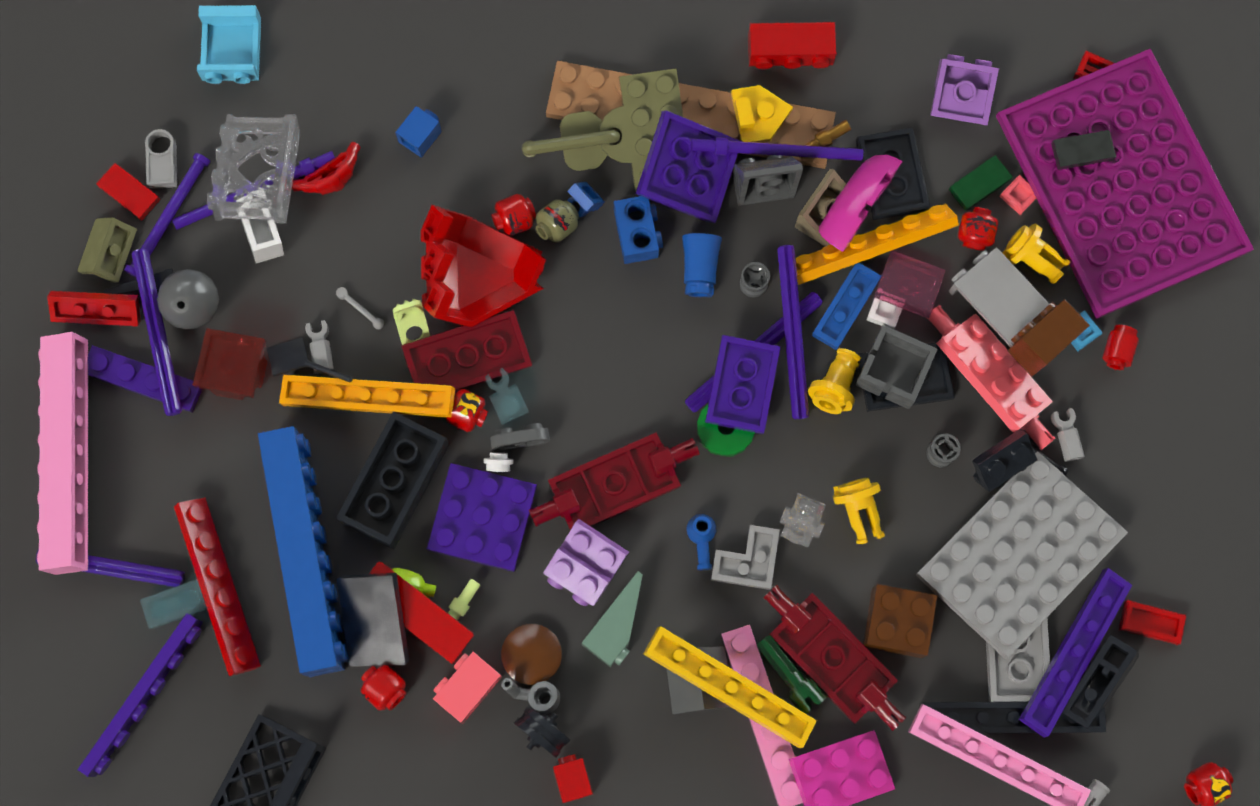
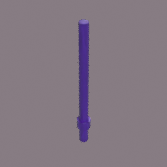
(721, 146)
(305, 167)

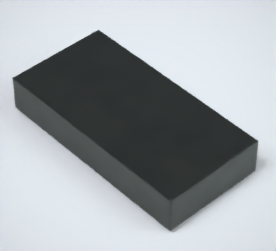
(1083, 149)

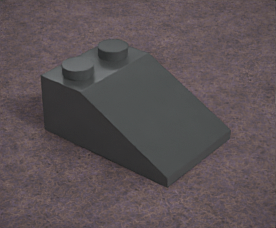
(766, 179)

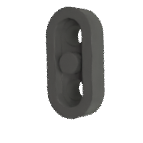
(507, 439)

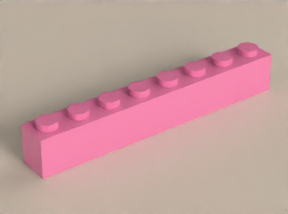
(63, 454)

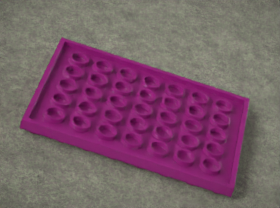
(1132, 219)

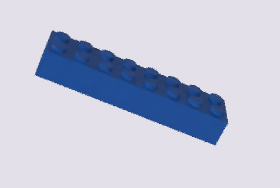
(302, 552)

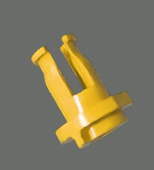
(1035, 252)
(833, 392)
(859, 496)

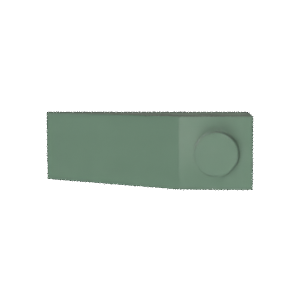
(613, 630)

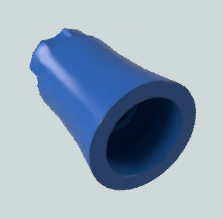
(700, 263)

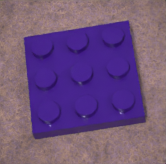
(685, 177)
(482, 517)

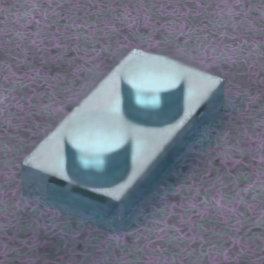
(173, 604)

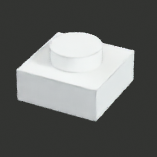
(884, 313)

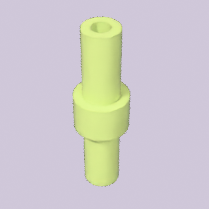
(459, 605)

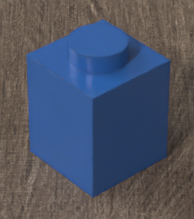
(419, 131)

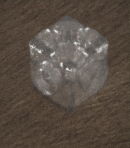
(802, 520)

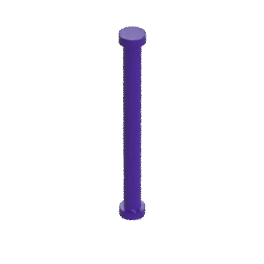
(172, 207)

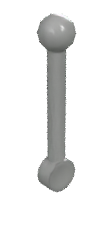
(342, 294)

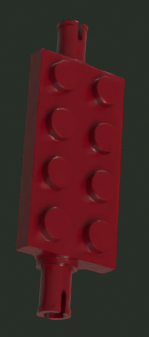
(615, 482)
(833, 658)

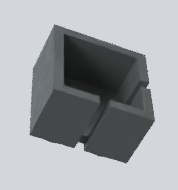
(896, 366)

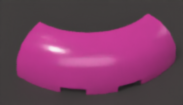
(849, 207)

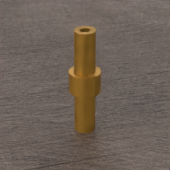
(825, 138)

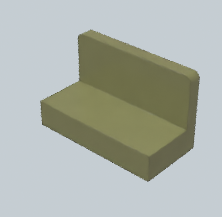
(107, 249)

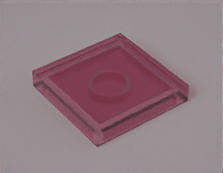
(909, 284)

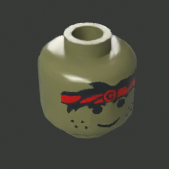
(557, 220)

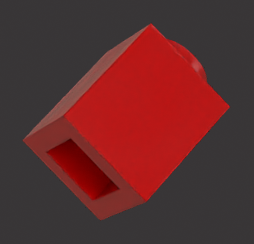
(572, 778)

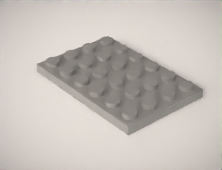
(1021, 555)

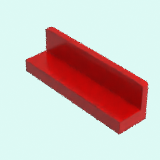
(429, 620)

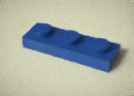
(846, 306)

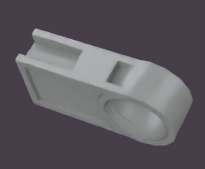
(161, 167)

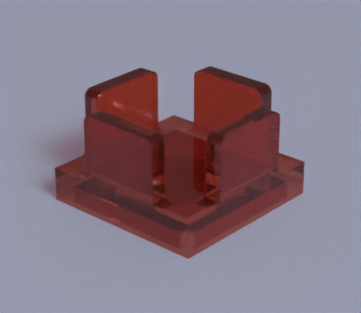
(231, 364)

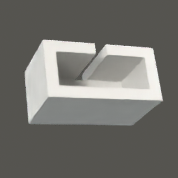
(263, 242)

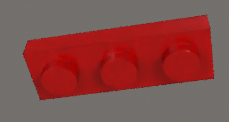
(94, 308)

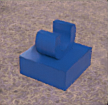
(586, 197)

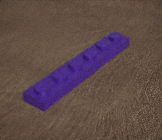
(1075, 652)
(135, 705)

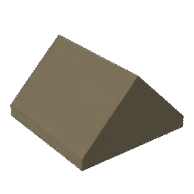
(819, 205)

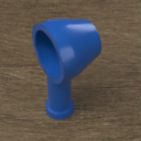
(702, 539)

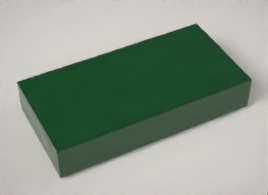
(980, 183)

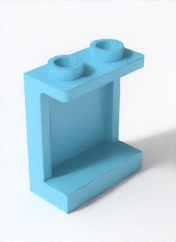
(230, 44)

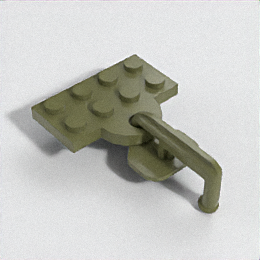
(589, 140)

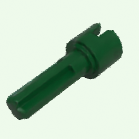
(799, 687)

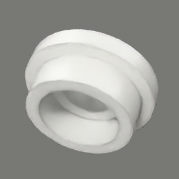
(498, 462)

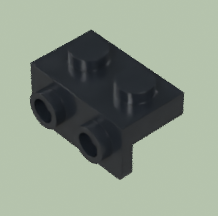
(1004, 460)

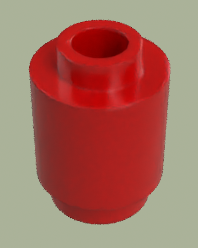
(1120, 347)

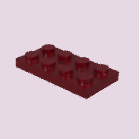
(468, 353)

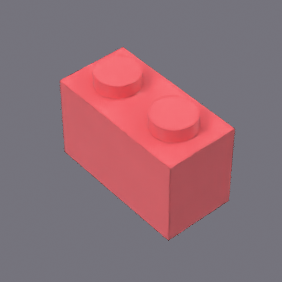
(466, 687)

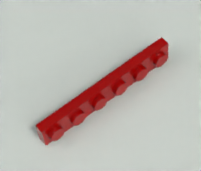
(217, 586)

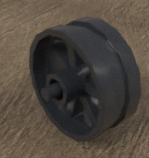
(542, 731)

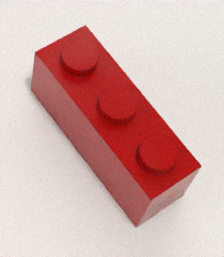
(792, 44)

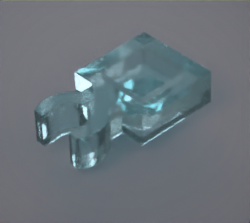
(507, 400)

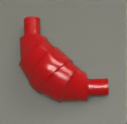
(332, 175)

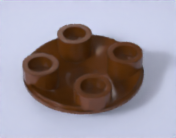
(531, 654)

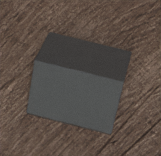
(688, 697)

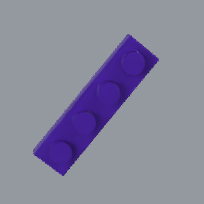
(137, 377)

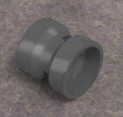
(754, 274)
(938, 452)

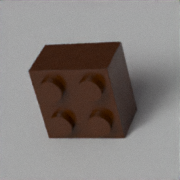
(1047, 336)
(900, 621)

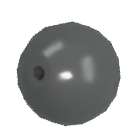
(188, 299)

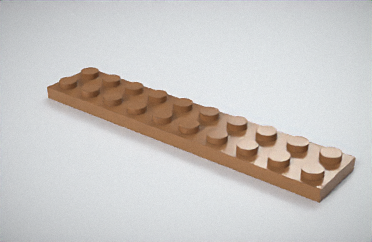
(598, 90)

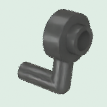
(534, 695)

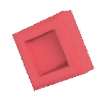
(1018, 195)

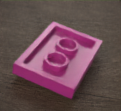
(842, 772)

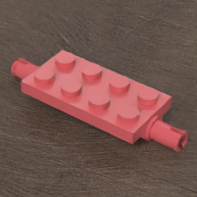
(994, 374)

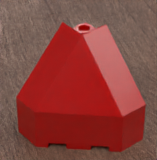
(474, 268)

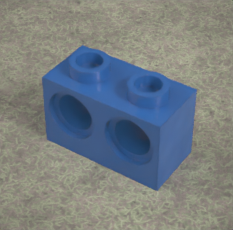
(630, 229)

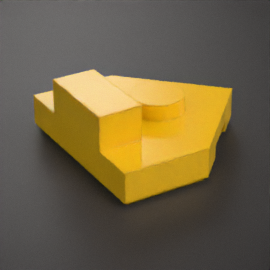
(758, 113)

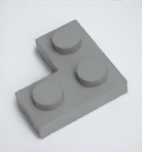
(752, 568)

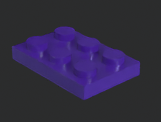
(742, 384)

